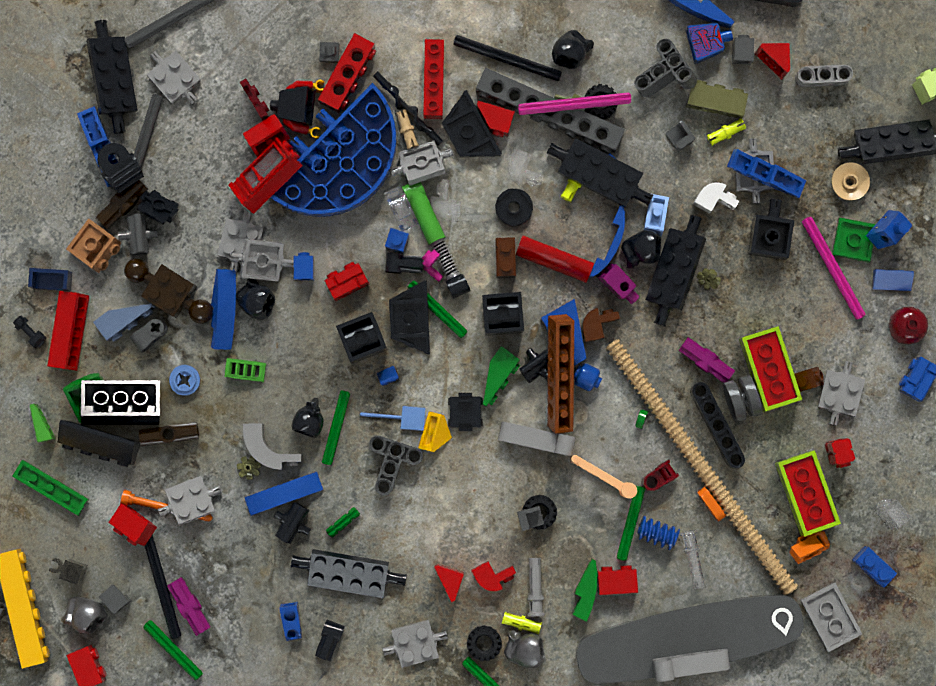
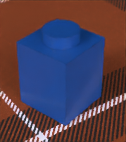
(397, 241)
(303, 267)

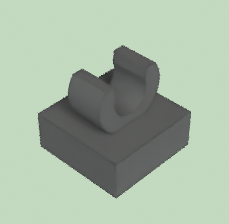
(329, 52)

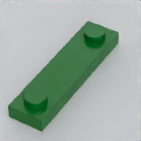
(50, 487)

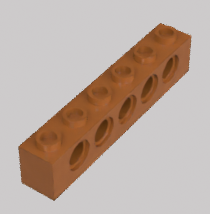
(560, 373)

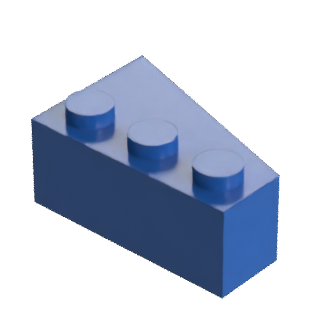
(571, 310)

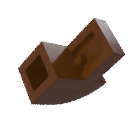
(593, 322)

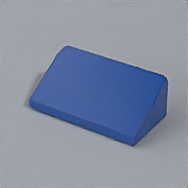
(892, 280)

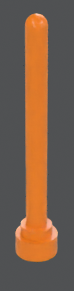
(130, 499)

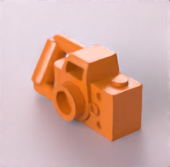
(809, 546)

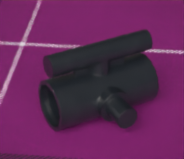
(536, 366)
(292, 523)

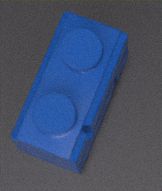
(918, 379)
(874, 566)

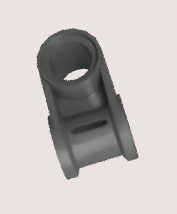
(146, 336)

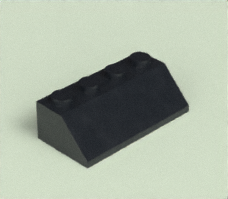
(120, 402)
(95, 441)

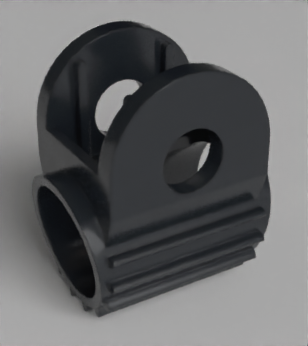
(124, 172)

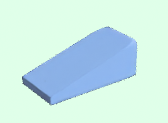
(656, 214)

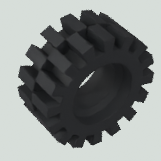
(601, 90)
(550, 506)
(484, 631)

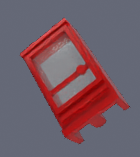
(266, 175)

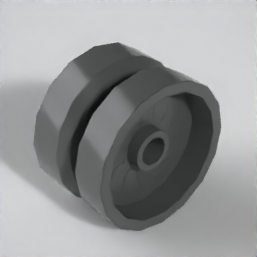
(742, 398)

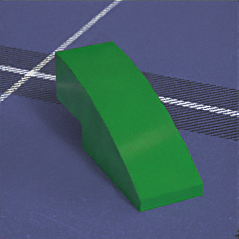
(586, 590)

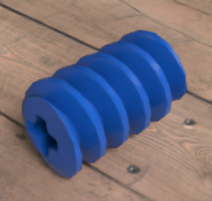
(658, 533)

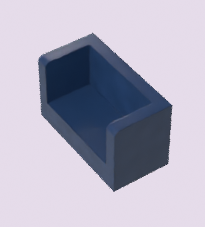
(50, 279)

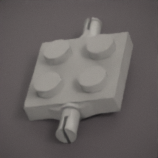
(173, 77)
(422, 162)
(745, 183)
(234, 237)
(261, 260)
(841, 393)
(189, 501)
(415, 643)

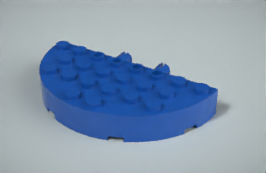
(345, 161)

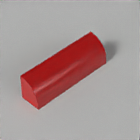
(554, 259)
(68, 330)

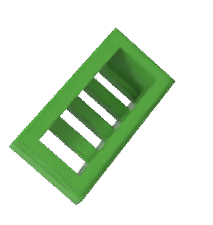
(228, 369)
(41, 426)

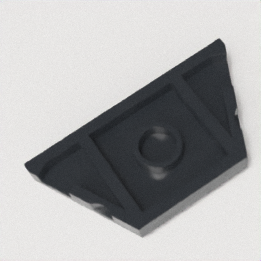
(468, 130)
(410, 317)

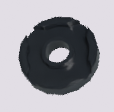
(502, 207)

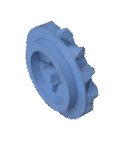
(175, 380)

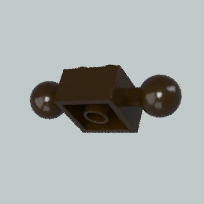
(168, 291)

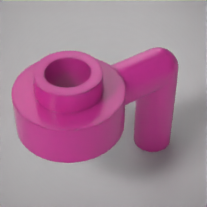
(429, 259)

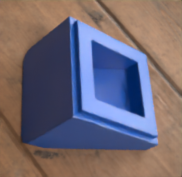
(387, 376)

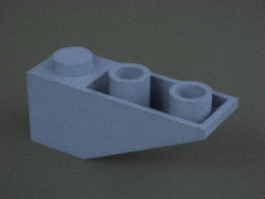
(117, 321)

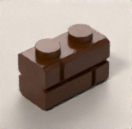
(505, 257)

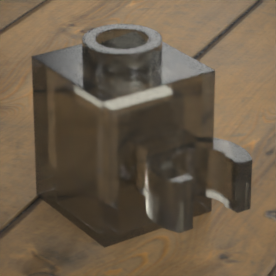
(70, 571)

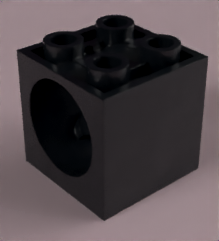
(503, 313)
(361, 337)

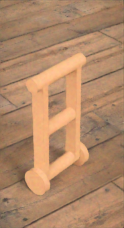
(625, 489)

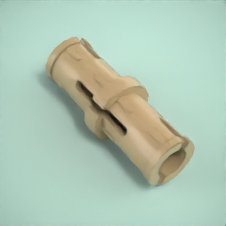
(406, 129)

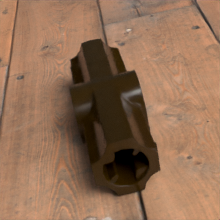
(121, 204)
(157, 435)

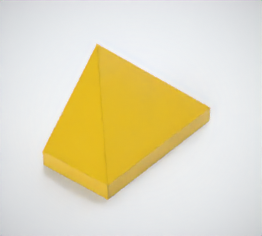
(435, 432)

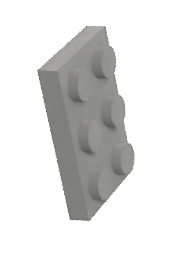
(831, 617)

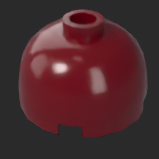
(908, 325)

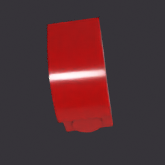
(488, 579)

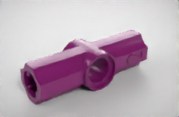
(706, 360)
(189, 606)

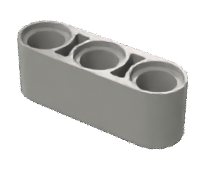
(832, 72)

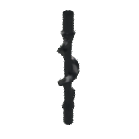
(412, 110)

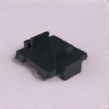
(157, 207)
(465, 411)

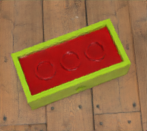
(770, 368)
(807, 493)

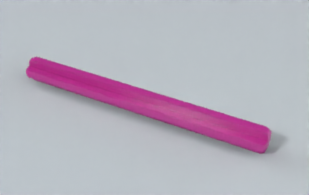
(574, 103)
(833, 268)

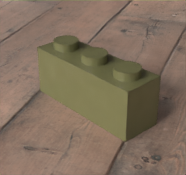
(717, 99)

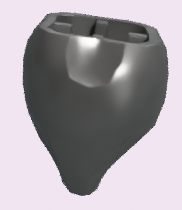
(84, 615)
(525, 649)

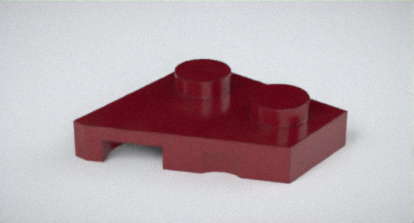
(252, 93)

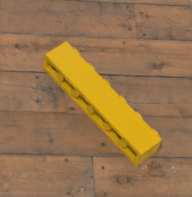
(22, 610)

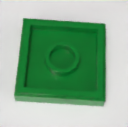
(852, 241)

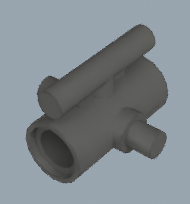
(137, 234)

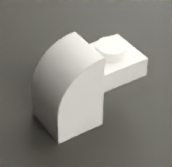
(711, 194)

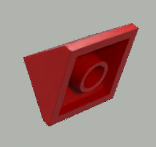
(776, 57)
(450, 579)

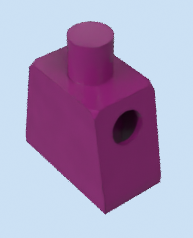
(612, 277)

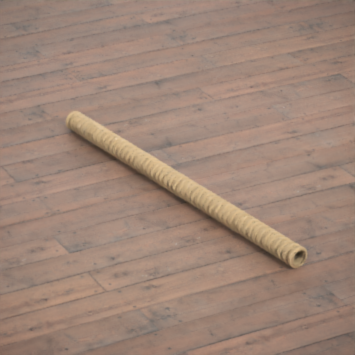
(701, 467)

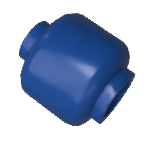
(587, 377)

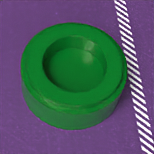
(641, 419)

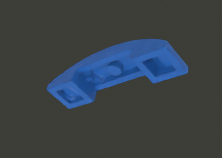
(619, 221)
(283, 493)

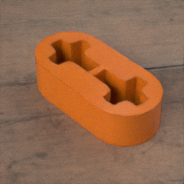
(711, 504)

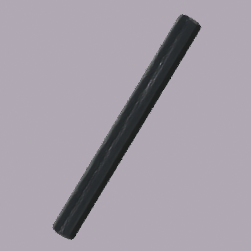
(507, 58)
(162, 589)

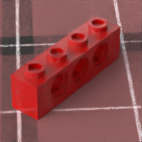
(357, 45)
(433, 79)

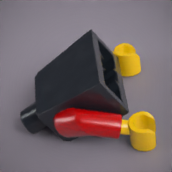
(297, 106)

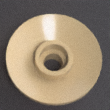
(859, 177)

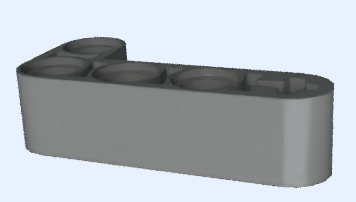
(536, 438)
(690, 664)

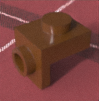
(809, 379)

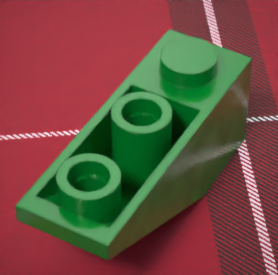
(499, 369)

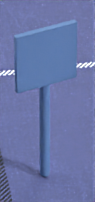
(411, 418)

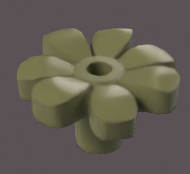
(708, 278)
(253, 467)

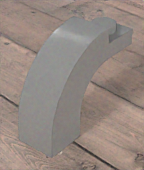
(257, 447)

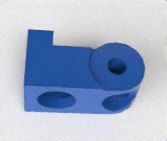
(291, 620)

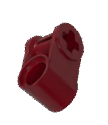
(660, 475)

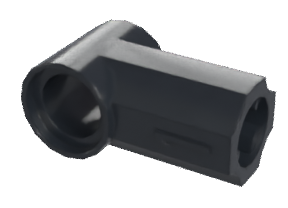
(401, 263)
(330, 636)

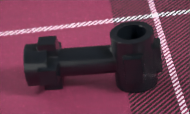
(36, 339)

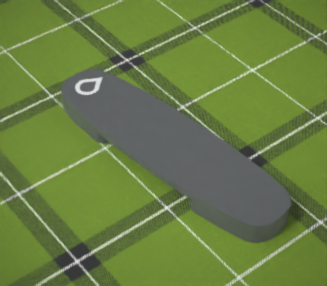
(740, 625)

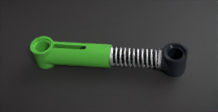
(435, 236)

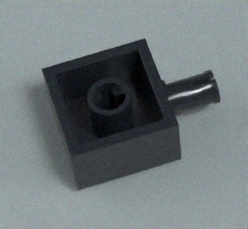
(779, 228)

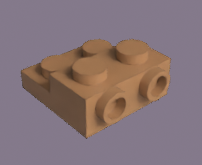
(94, 246)

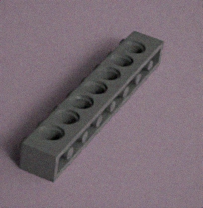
(614, 133)

